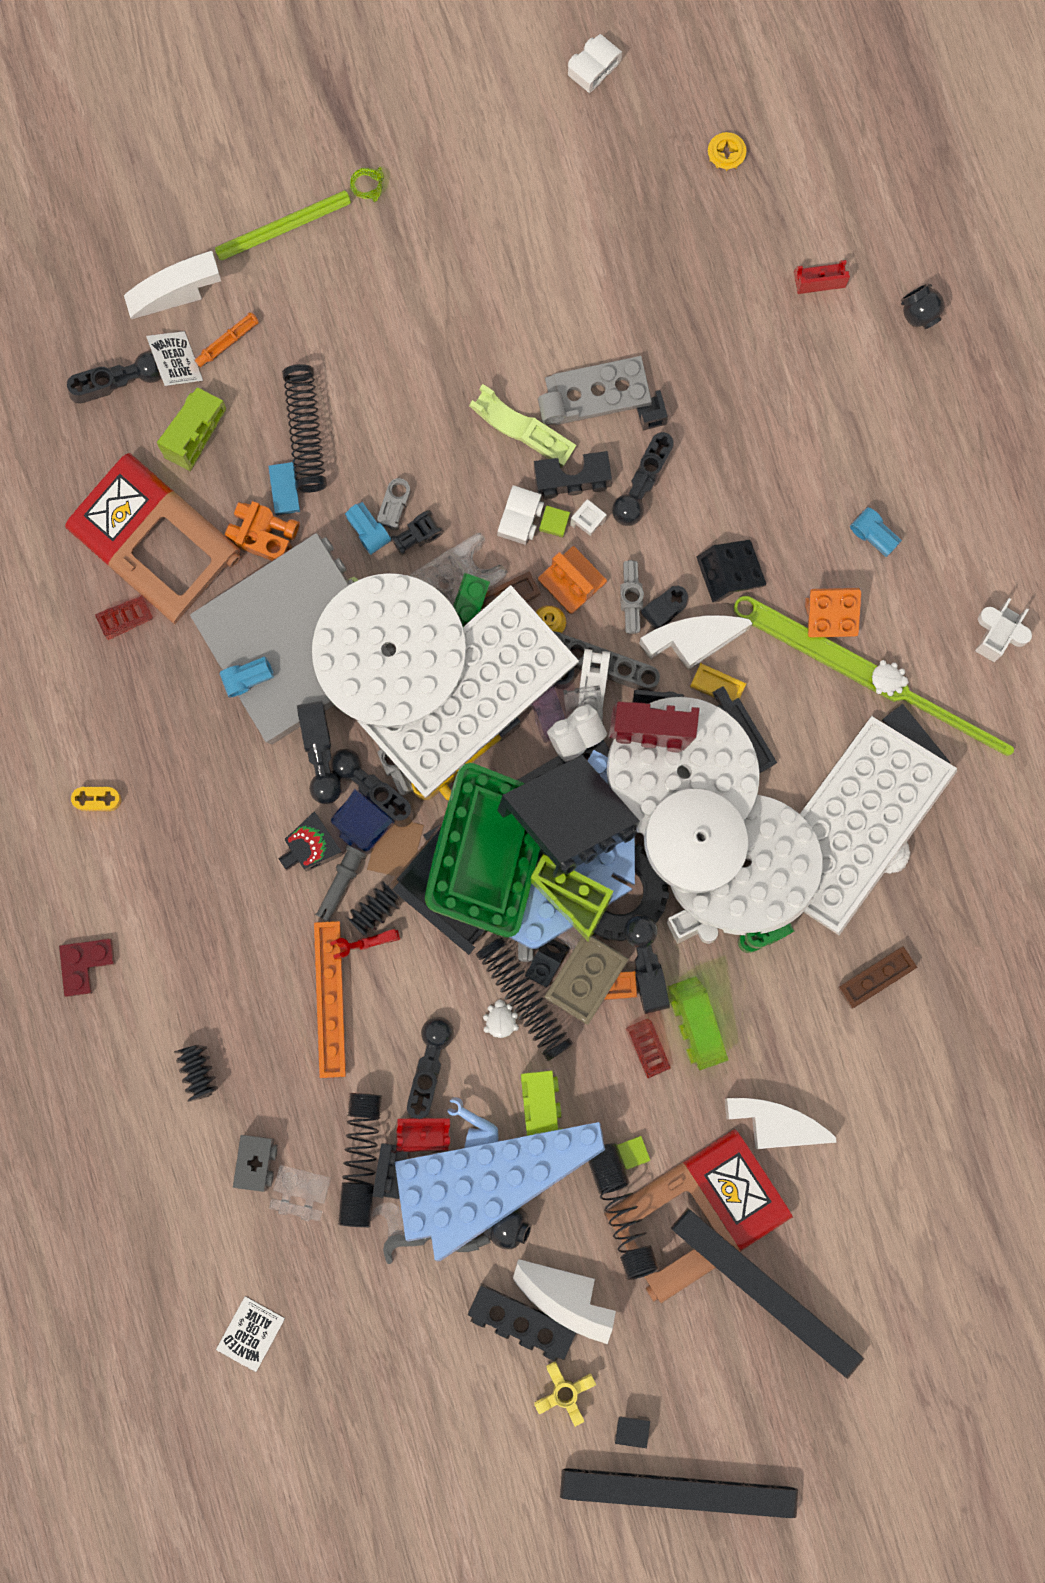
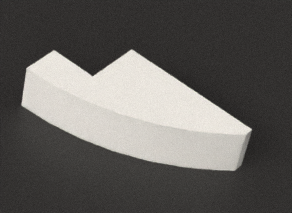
(173, 286)
(694, 637)
(777, 1124)
(565, 1299)

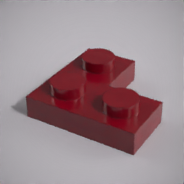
(77, 960)

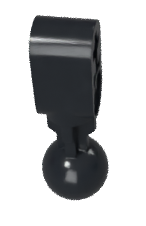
(118, 376)
(629, 507)
(347, 766)
(324, 786)
(641, 933)
(436, 1034)

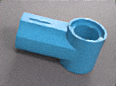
(870, 527)
(371, 533)
(240, 678)

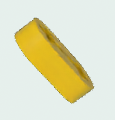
(96, 793)

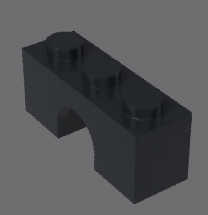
(553, 481)

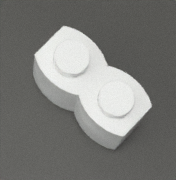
(594, 63)
(520, 514)
(577, 733)

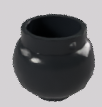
(923, 306)
(510, 1230)

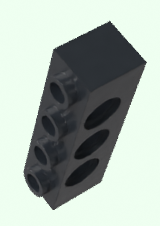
(488, 1297)

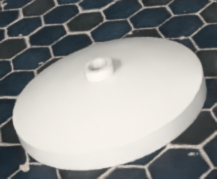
(679, 855)

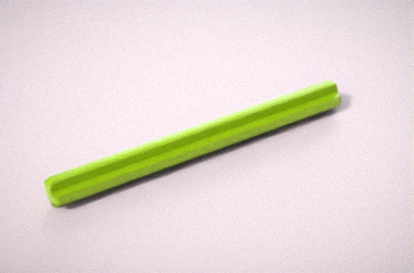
(282, 225)

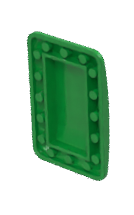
(480, 857)

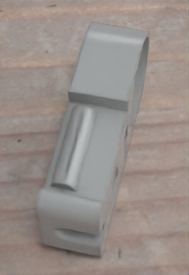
(393, 506)

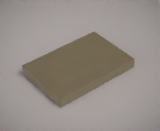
(586, 978)

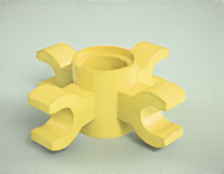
(577, 1387)

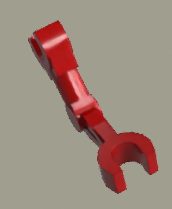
(364, 943)

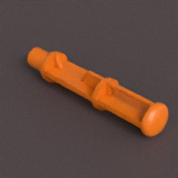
(228, 338)

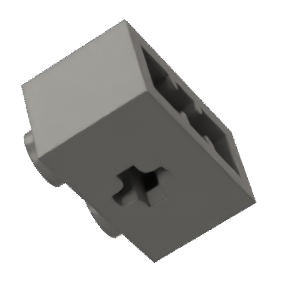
(249, 1148)

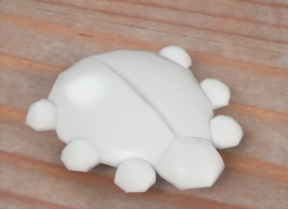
(888, 678)
(500, 1020)

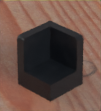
(654, 414)
(632, 1431)

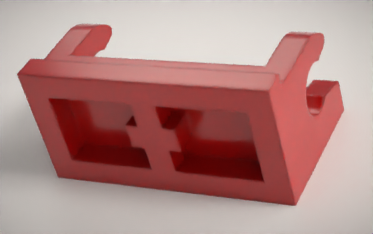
(821, 277)
(422, 1134)

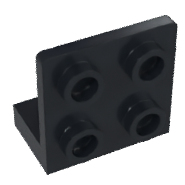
(730, 569)

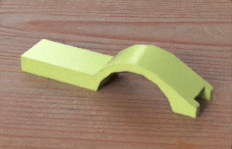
(521, 427)

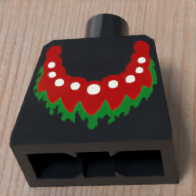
(310, 845)

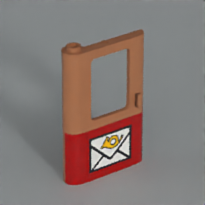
(122, 514)
(729, 1192)

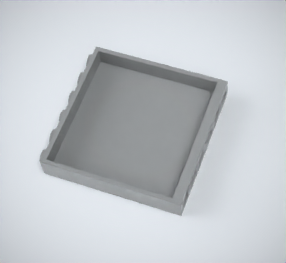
(277, 618)

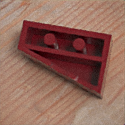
(653, 726)

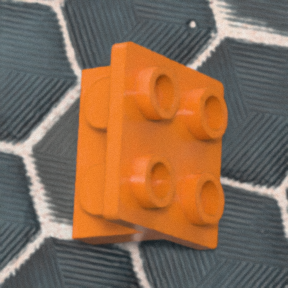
(572, 579)
(833, 612)

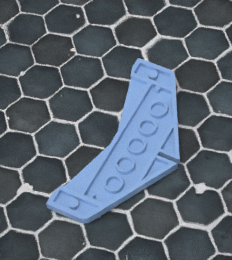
(542, 920)

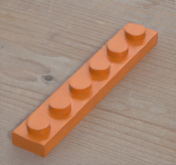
(329, 1001)

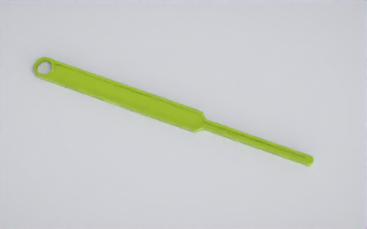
(853, 666)

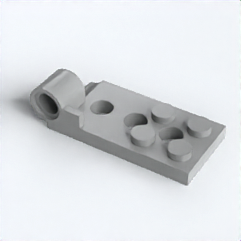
(558, 409)

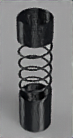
(611, 1176)
(357, 1197)

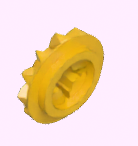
(735, 145)

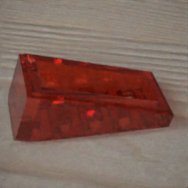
(120, 609)
(638, 1028)

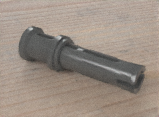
(345, 872)

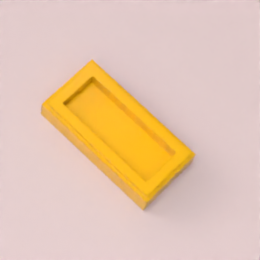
(708, 680)

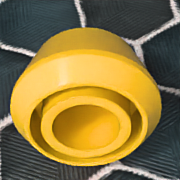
(550, 612)

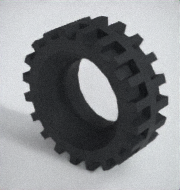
(652, 904)

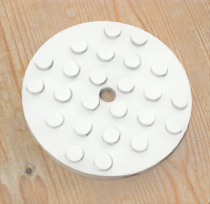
(397, 687)
(717, 761)
(775, 885)

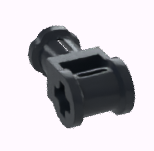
(418, 533)

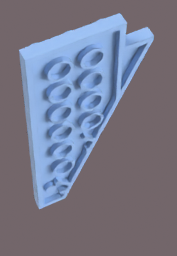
(475, 1187)

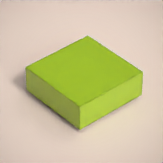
(554, 521)
(633, 1152)

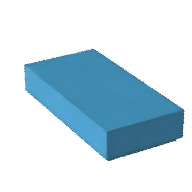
(283, 488)

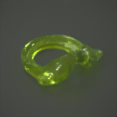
(374, 174)

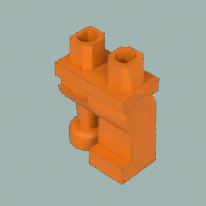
(255, 533)

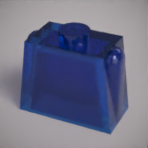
(361, 822)

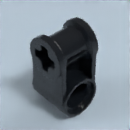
(662, 610)

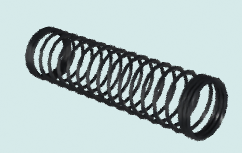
(312, 477)
(486, 953)

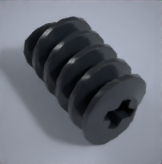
(374, 909)
(196, 1071)

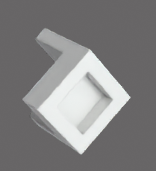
(588, 517)

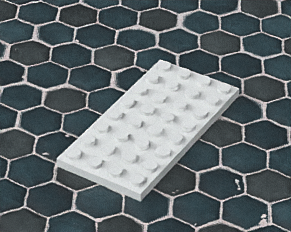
(506, 669)
(868, 815)

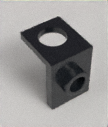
(546, 963)

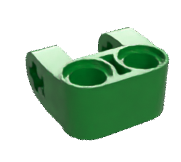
(763, 939)

